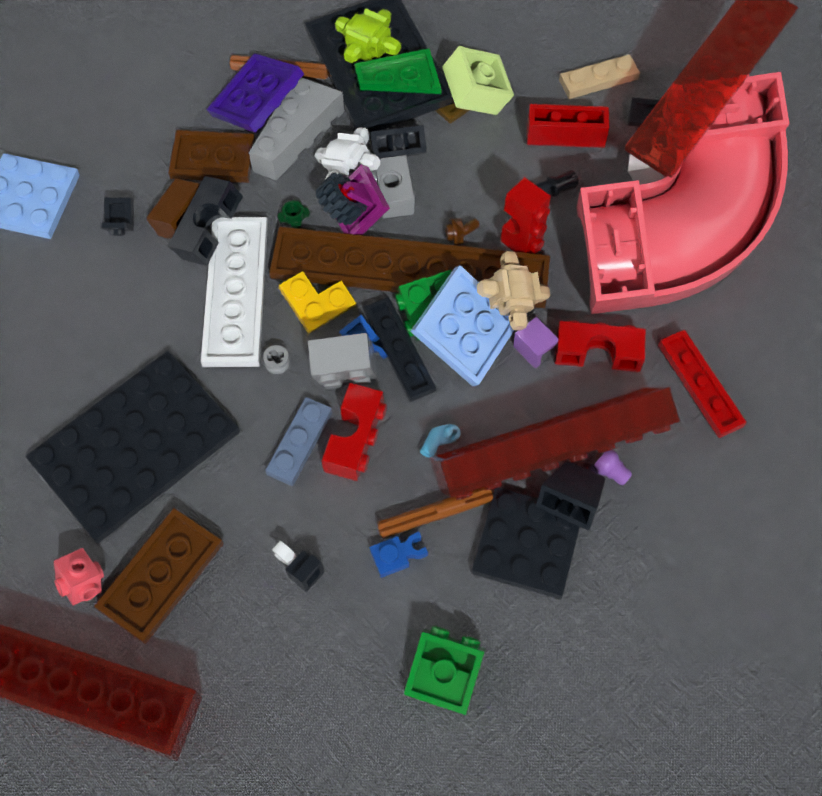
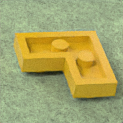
(314, 308)

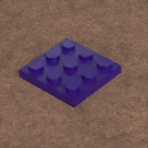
(255, 92)

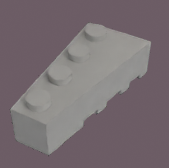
(294, 126)

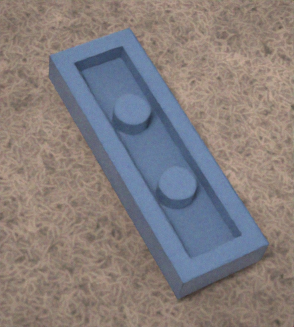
(299, 441)

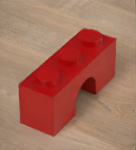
(529, 215)
(623, 344)
(348, 455)

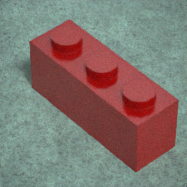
(567, 125)

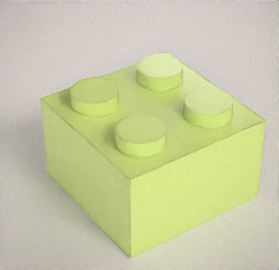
(477, 80)

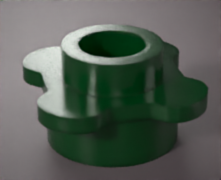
(291, 208)

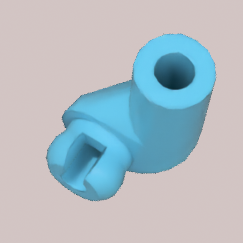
(439, 436)

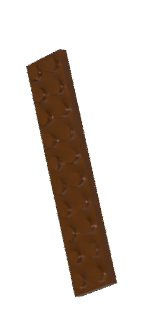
(383, 262)

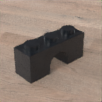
(212, 201)

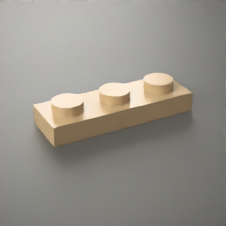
(599, 76)

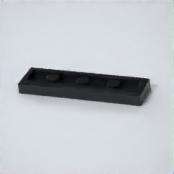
(400, 349)

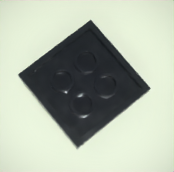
(525, 545)

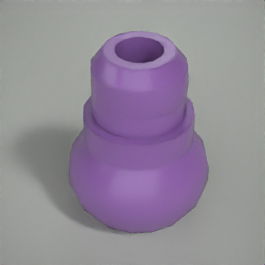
(612, 467)

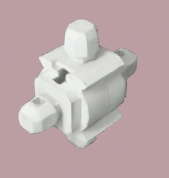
(347, 153)

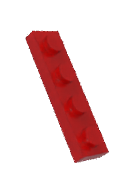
(702, 384)

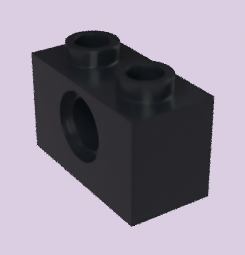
(399, 142)

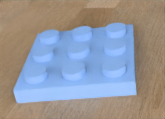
(33, 194)
(463, 327)

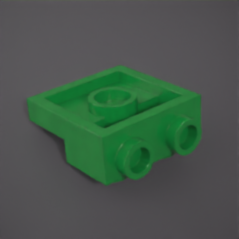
(416, 297)
(445, 669)

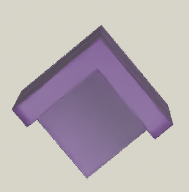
(534, 341)

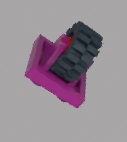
(353, 200)

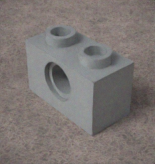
(395, 185)

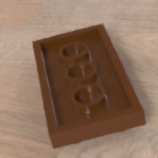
(159, 575)

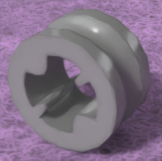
(282, 354)

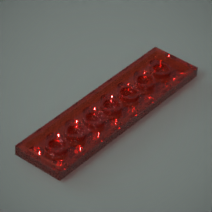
(708, 83)

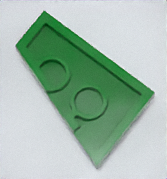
(400, 73)

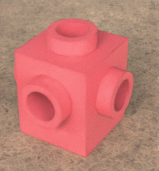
(78, 577)

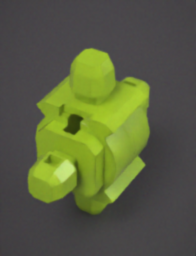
(367, 35)

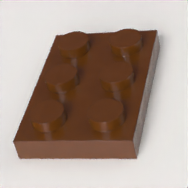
(211, 155)

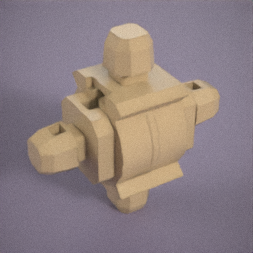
(513, 290)

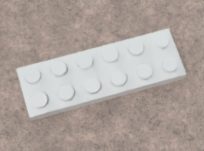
(235, 293)

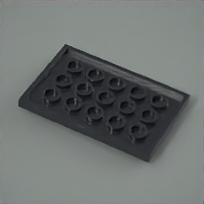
(374, 108)
(132, 446)

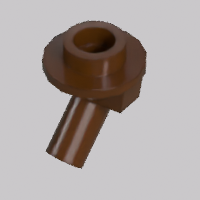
(456, 230)

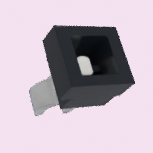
(301, 569)

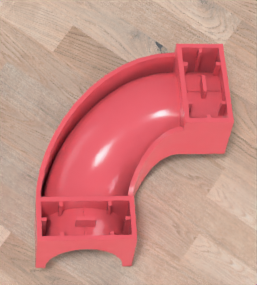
(701, 224)

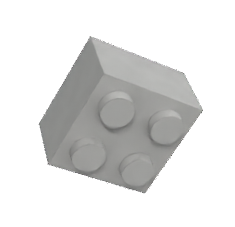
(342, 360)

